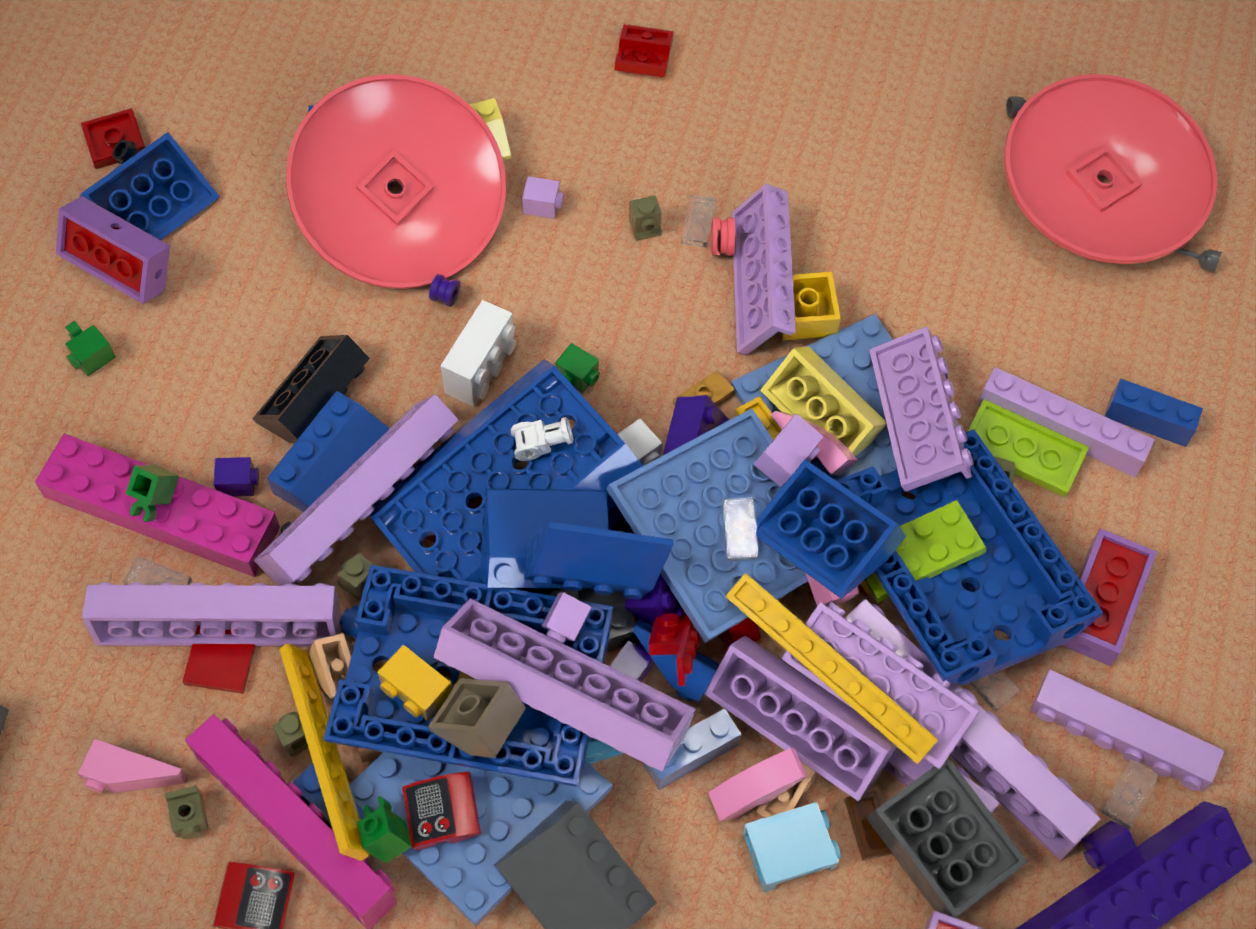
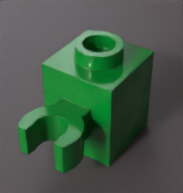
(87, 348)
(578, 367)
(151, 487)
(383, 832)

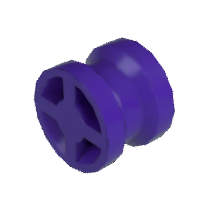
(444, 290)

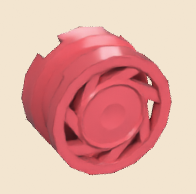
(726, 236)

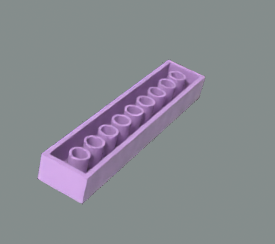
(999, 760)

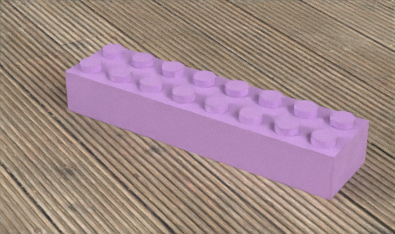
(355, 491)
(171, 613)
(565, 684)

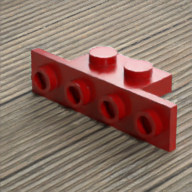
(676, 637)

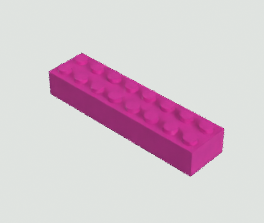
(194, 521)
(289, 819)

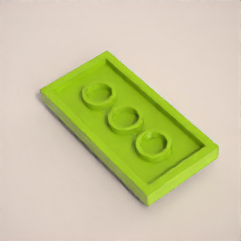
(1036, 450)
(934, 545)

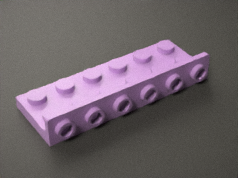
(763, 269)
(920, 409)
(901, 679)

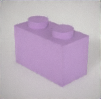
(788, 450)

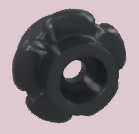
(124, 151)

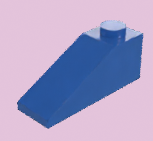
(696, 683)

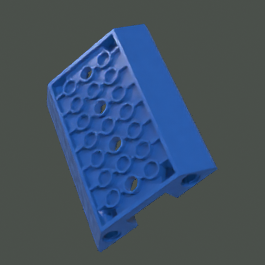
(483, 457)
(1019, 581)
(410, 611)

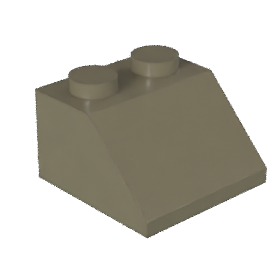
(478, 716)

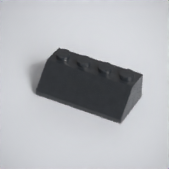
(310, 385)

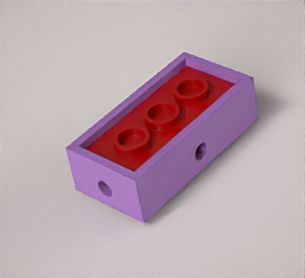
(112, 249)
(1115, 578)

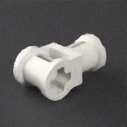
(539, 437)

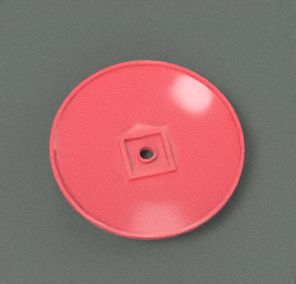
(1114, 129)
(405, 134)

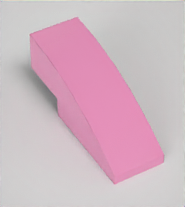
(833, 453)
(757, 785)

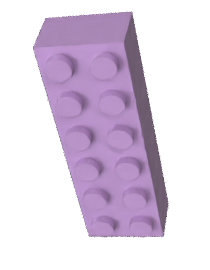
(800, 716)

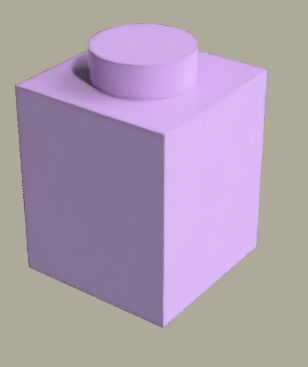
(542, 197)
(565, 618)

